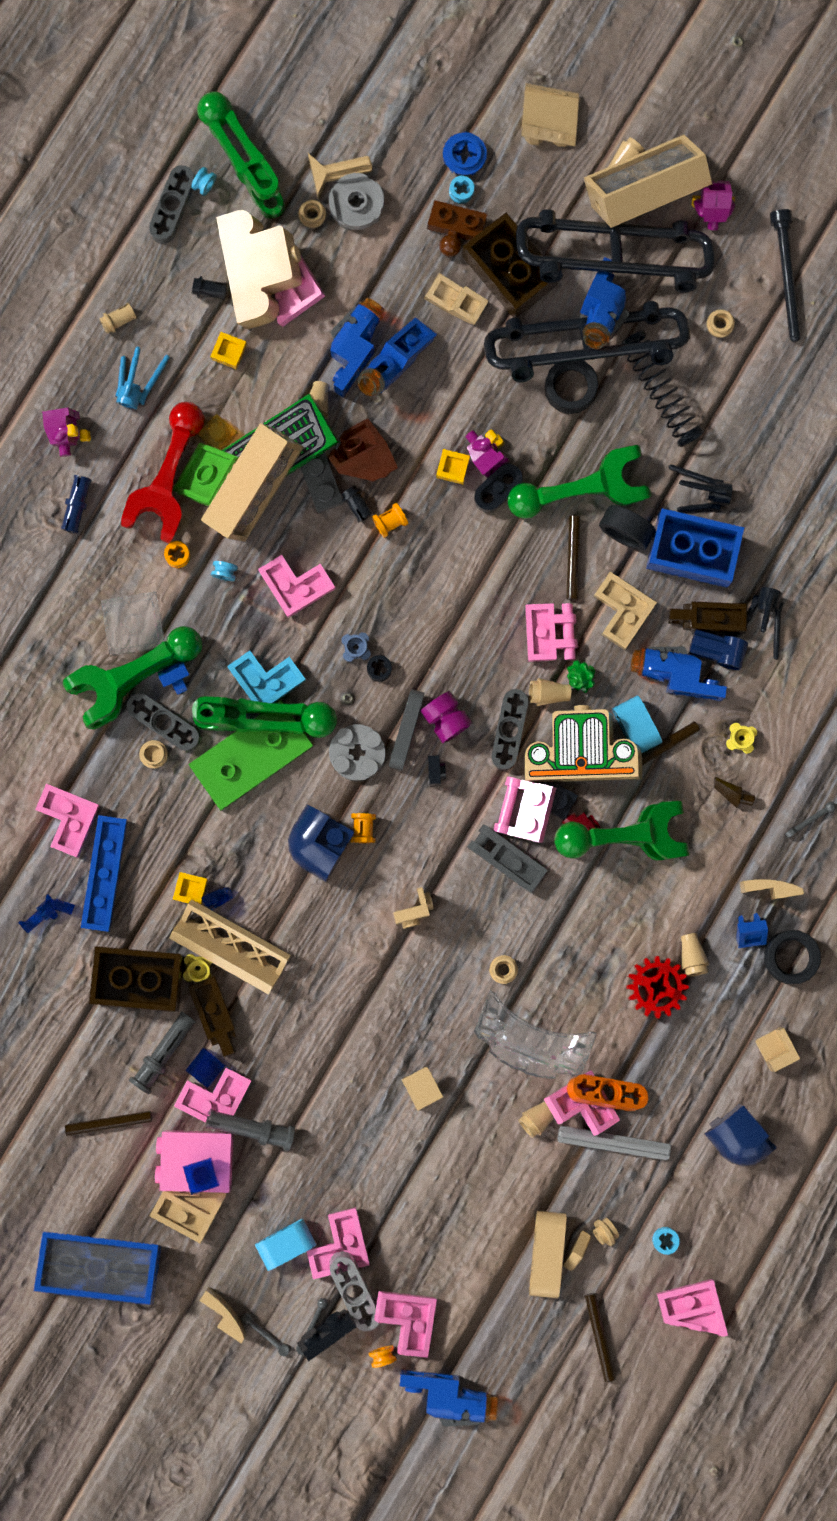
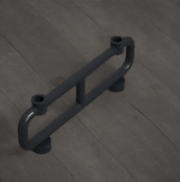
(552, 267)
(522, 367)

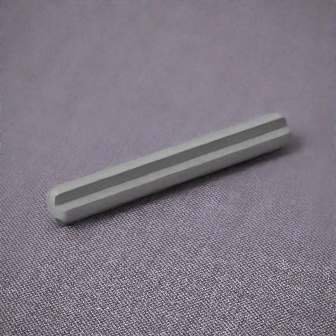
(614, 1143)

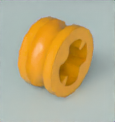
(173, 546)
(382, 1356)

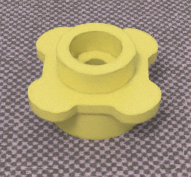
(748, 734)
(191, 973)

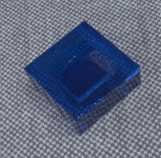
(205, 1067)
(201, 1176)

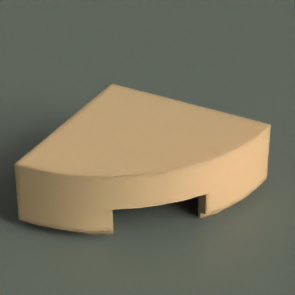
(577, 1251)

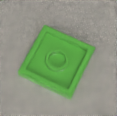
(204, 474)

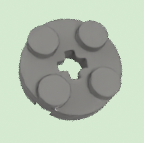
(366, 189)
(344, 762)

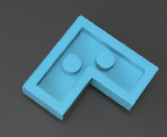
(265, 686)

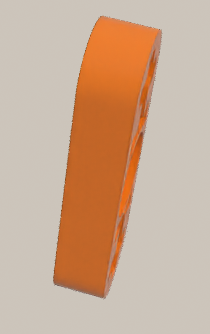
(596, 1098)

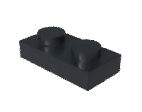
(319, 1339)

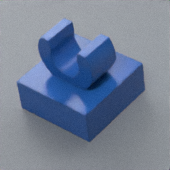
(174, 675)
(751, 933)

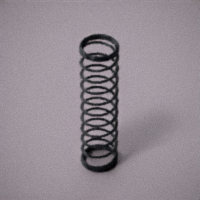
(688, 436)

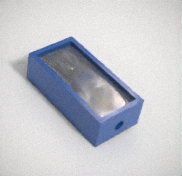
(97, 1268)

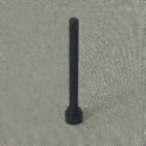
(781, 222)

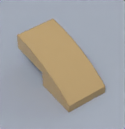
(456, 300)
(777, 888)
(230, 1322)

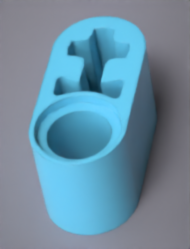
(637, 723)
(285, 1244)

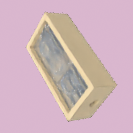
(648, 180)
(252, 483)

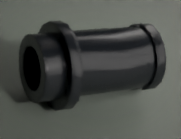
(209, 288)
(357, 503)

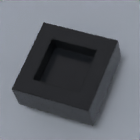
(436, 770)
(562, 801)

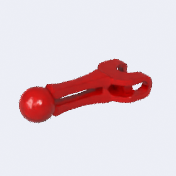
(186, 421)

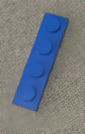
(104, 873)

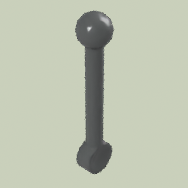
(829, 807)
(322, 1304)
(283, 1349)

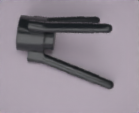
(717, 491)
(768, 603)

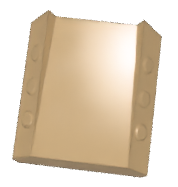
(549, 116)

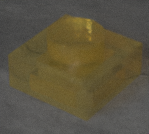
(218, 433)

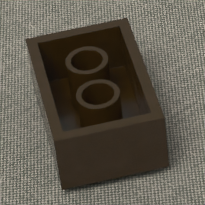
(497, 263)
(136, 979)

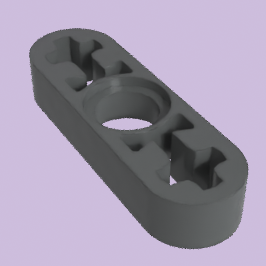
(158, 219)
(150, 704)
(506, 707)
(406, 729)

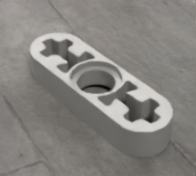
(343, 1284)

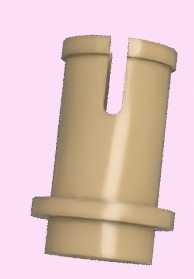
(117, 318)

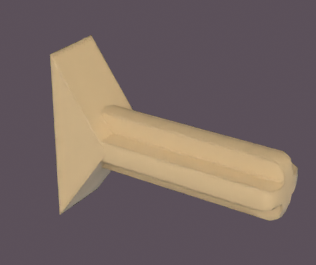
(332, 172)

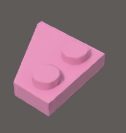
(300, 298)
(693, 1307)

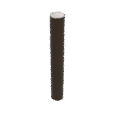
(573, 558)
(670, 742)
(108, 1123)
(600, 1337)

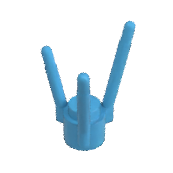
(128, 393)

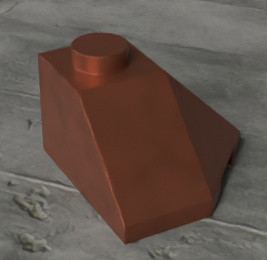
(363, 453)

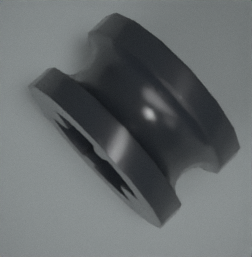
(387, 665)

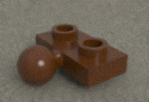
(456, 223)

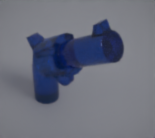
(46, 910)

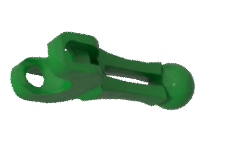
(260, 180)
(527, 500)
(112, 685)
(230, 714)
(649, 833)

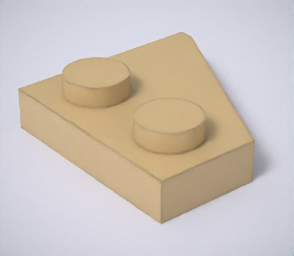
(187, 1212)

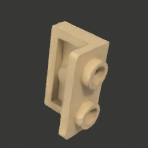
(411, 916)

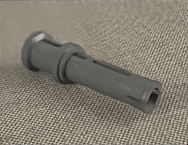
(155, 1064)
(264, 1132)

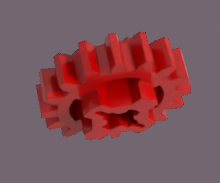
(662, 974)

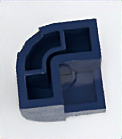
(318, 842)
(740, 1138)

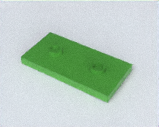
(247, 760)

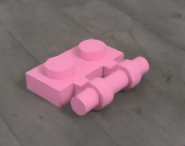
(541, 632)

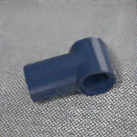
(726, 650)

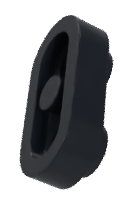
(497, 488)

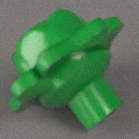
(581, 676)

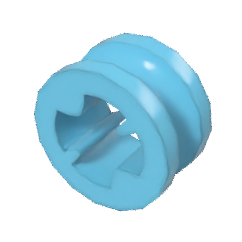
(203, 181)
(463, 197)
(224, 570)
(674, 1238)

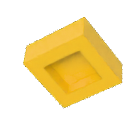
(228, 350)
(452, 466)
(189, 888)

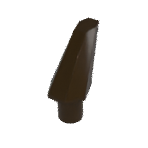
(733, 793)

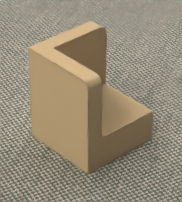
(777, 1049)
(422, 1088)

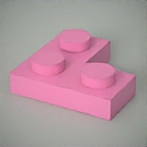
(292, 592)
(75, 817)
(225, 1098)
(596, 1117)
(347, 1238)
(414, 1315)

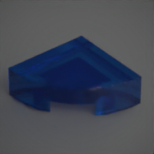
(217, 898)

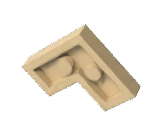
(630, 606)

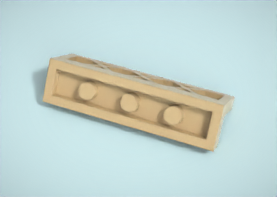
(228, 951)

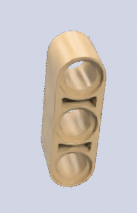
(547, 1254)

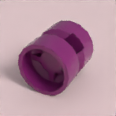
(446, 717)

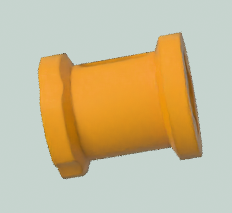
(390, 520)
(363, 828)

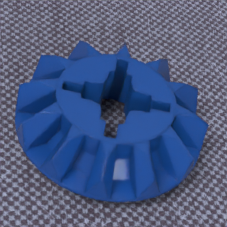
(456, 144)

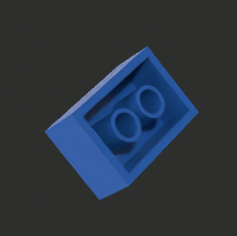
(695, 548)

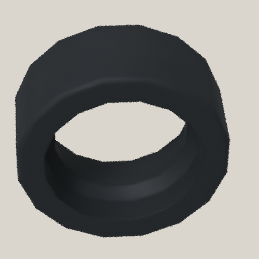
(575, 406)
(627, 527)
(807, 941)

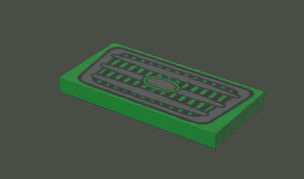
(303, 424)

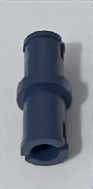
(76, 504)

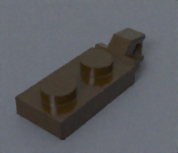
(711, 617)
(214, 1014)

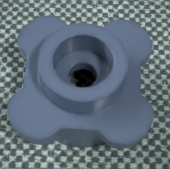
(360, 640)

